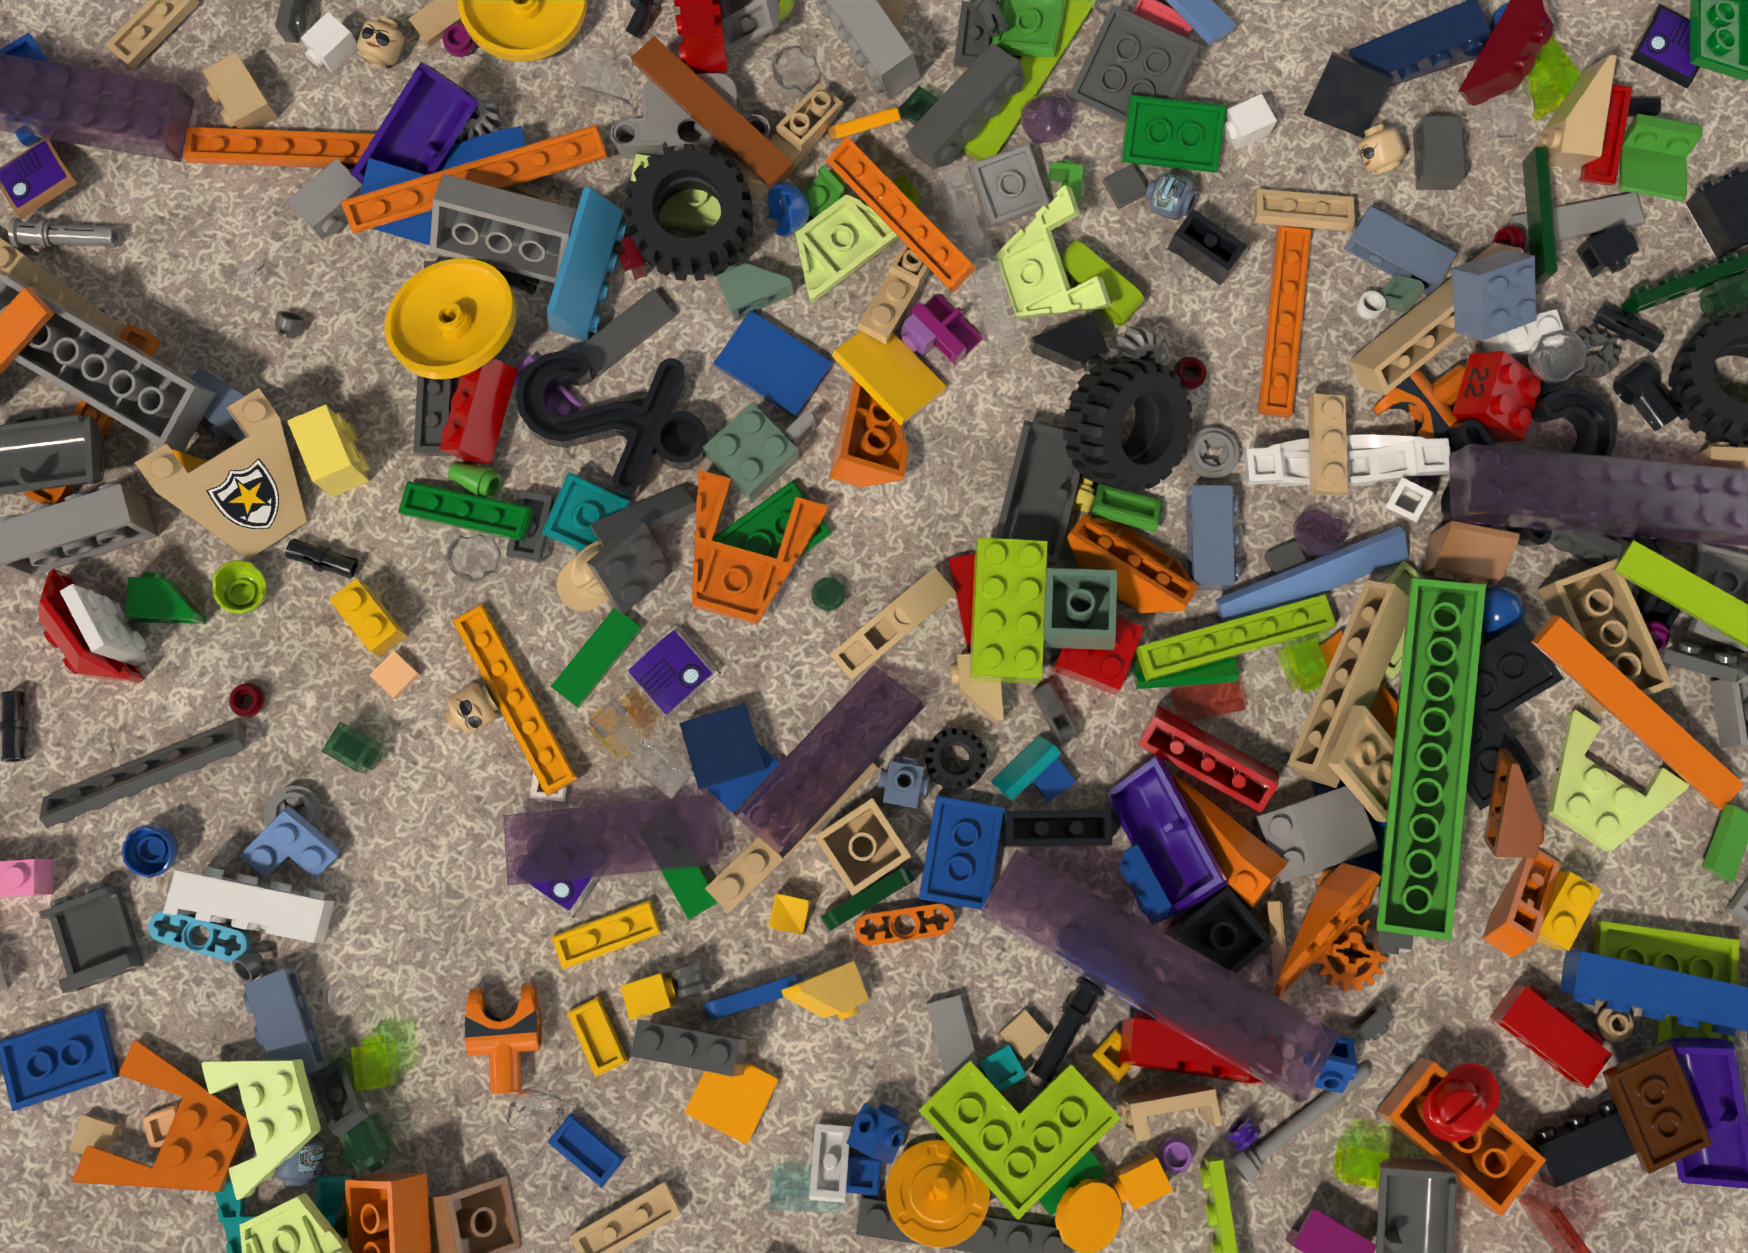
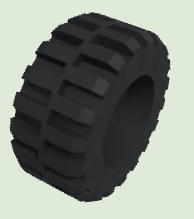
(680, 172)
(1696, 386)
(1098, 415)

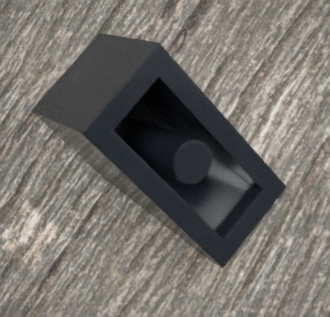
(1072, 345)

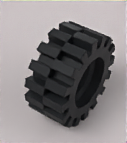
(962, 738)

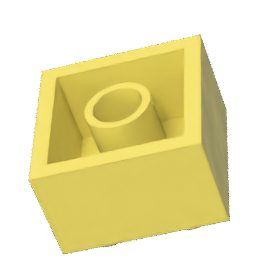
(330, 450)

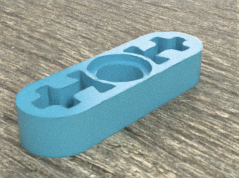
(173, 937)

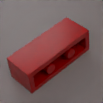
(478, 412)
(1551, 1034)

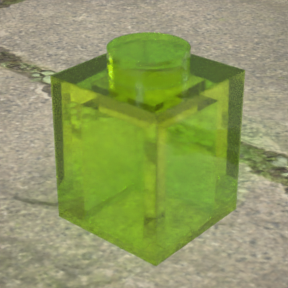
(1303, 666)
(375, 1063)
(1358, 1164)

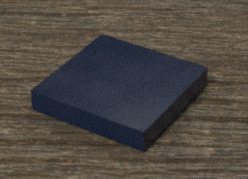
(722, 746)

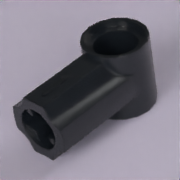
(1642, 389)

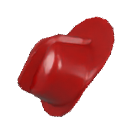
(1461, 1102)

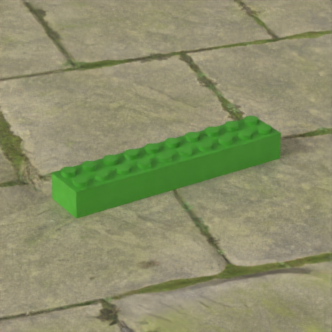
(1430, 758)

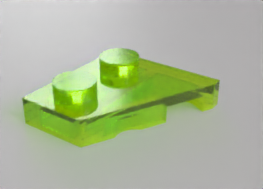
(1550, 79)

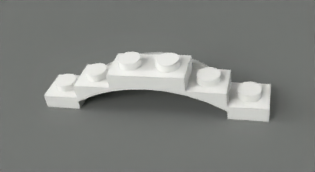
(1368, 460)

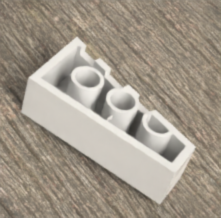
(250, 904)

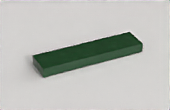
(1540, 213)

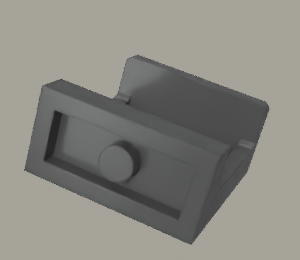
(93, 937)

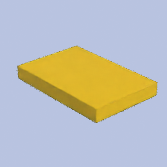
(890, 374)

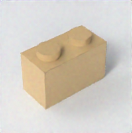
(238, 93)

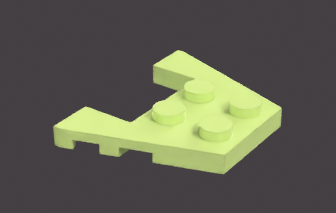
(1035, 270)
(1597, 801)
(277, 1112)
(291, 1228)

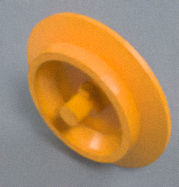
(935, 1195)

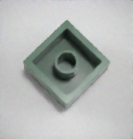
(751, 452)
(1080, 608)

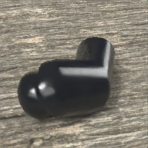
(640, 17)

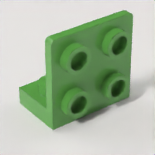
(1656, 156)

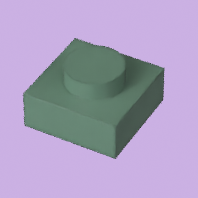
(1402, 293)

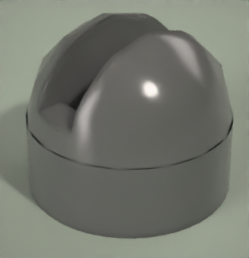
(289, 323)
(248, 965)

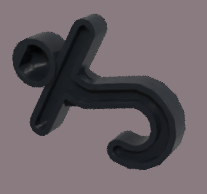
(1582, 408)
(644, 422)

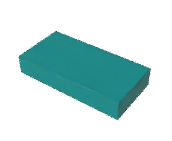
(1025, 767)

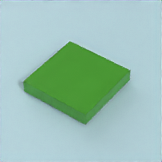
(1032, 27)

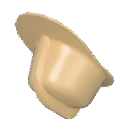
(577, 583)

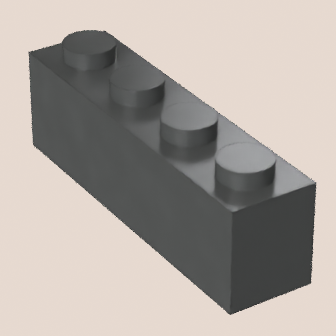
(966, 107)

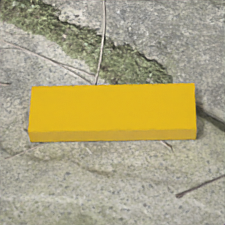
(606, 934)

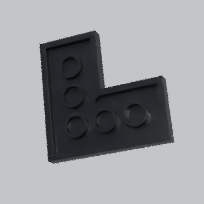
(1507, 676)

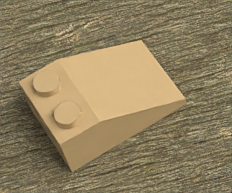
(1579, 124)

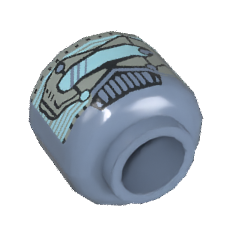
(1171, 196)
(304, 1165)

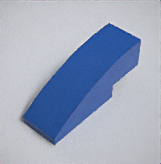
(483, 147)

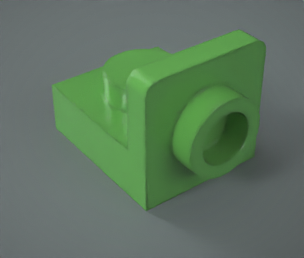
(1068, 174)
(823, 191)

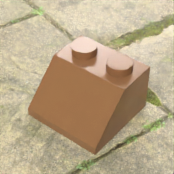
(1469, 553)
(474, 1218)

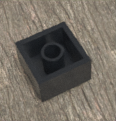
(1222, 931)

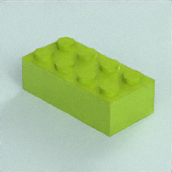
(1008, 611)

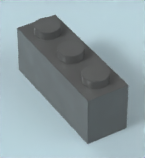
(690, 1047)

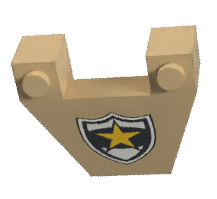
(242, 493)

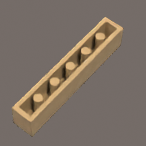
(1412, 338)
(1351, 677)

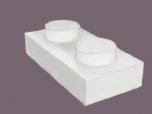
(829, 1163)

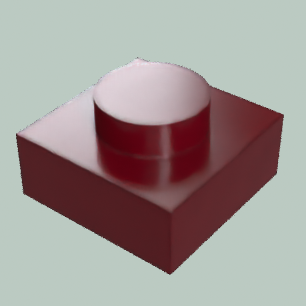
(632, 259)

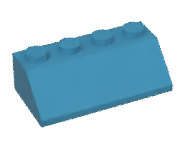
(586, 266)

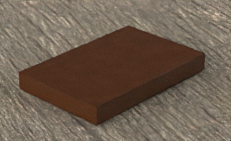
(1657, 1108)

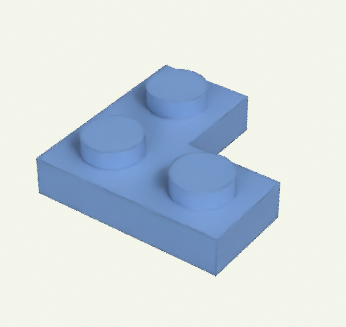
(292, 837)

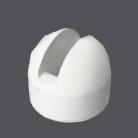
(1370, 305)

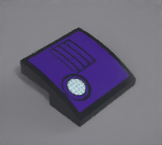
(1666, 47)

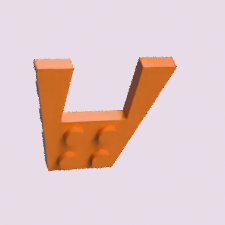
(738, 580)
(199, 1142)

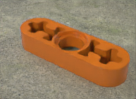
(928, 912)

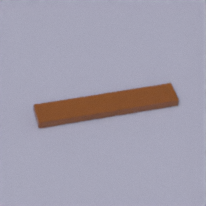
(712, 112)

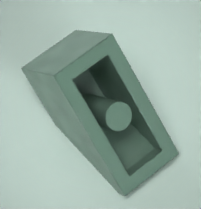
(751, 288)

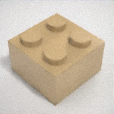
(862, 846)

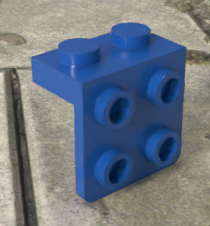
(1145, 886)

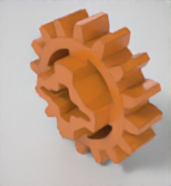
(1348, 966)

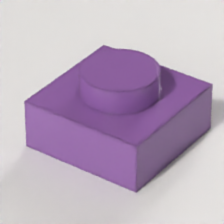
(917, 336)

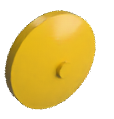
(522, 27)
(450, 318)

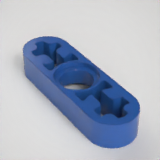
(749, 997)

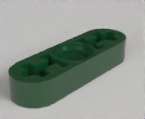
(867, 898)

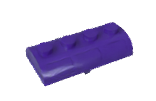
(420, 124)
(1167, 834)
(1716, 1086)

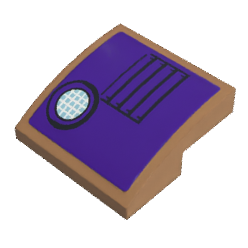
(35, 178)

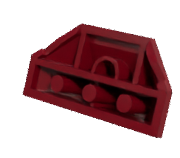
(1509, 51)

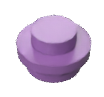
(1175, 1154)

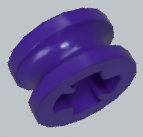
(1243, 1133)

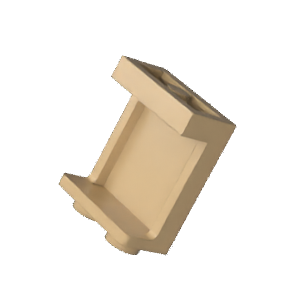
(1141, 1105)

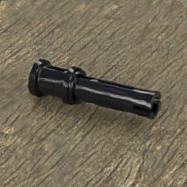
(1074, 1015)

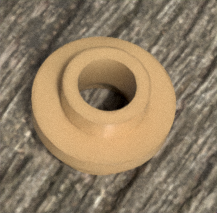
(1604, 1025)

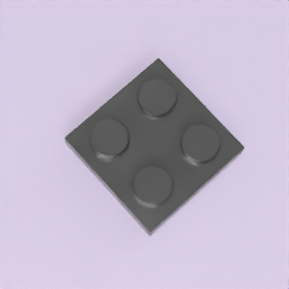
(629, 566)
(1699, 657)

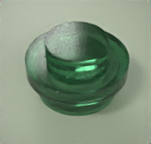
(828, 594)

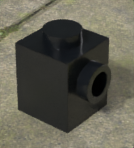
(1608, 251)

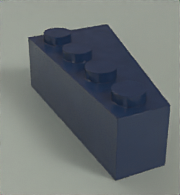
(1428, 44)

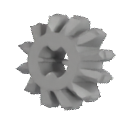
(482, 121)
(1140, 345)

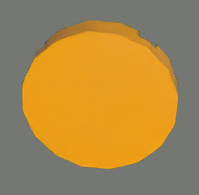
(1088, 1216)

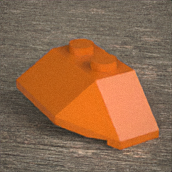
(1146, 574)

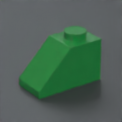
(159, 601)

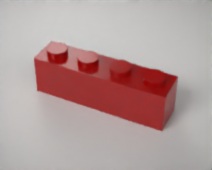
(1209, 759)

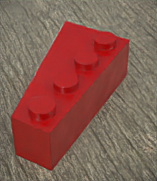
(702, 35)

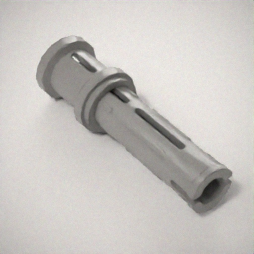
(49, 234)

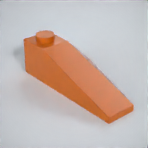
(868, 443)
(1241, 856)
(1336, 905)

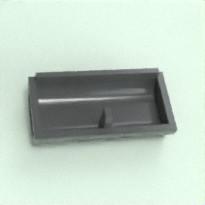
(50, 454)
(1039, 490)
(1416, 1207)

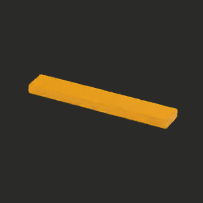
(515, 700)

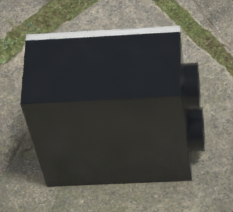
(1722, 212)

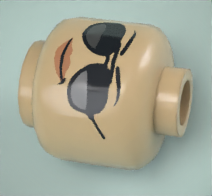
(380, 42)
(1381, 149)
(471, 708)

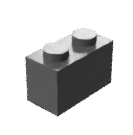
(1439, 152)

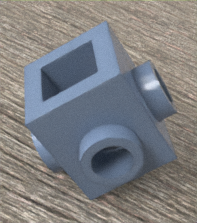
(899, 796)

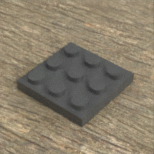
(1132, 59)

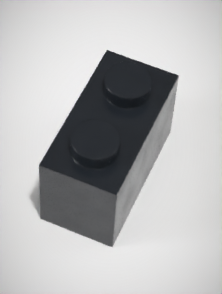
(1207, 247)

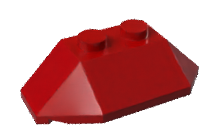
(64, 633)

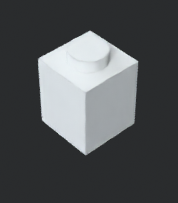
(329, 43)
(1248, 122)
(1410, 501)

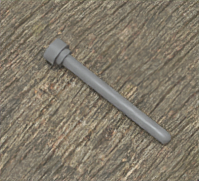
(1249, 1162)

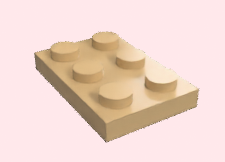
(1364, 760)

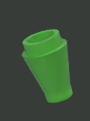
(477, 479)

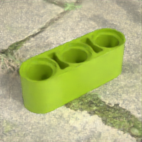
(1083, 264)

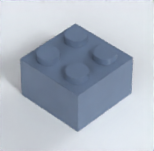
(1494, 294)

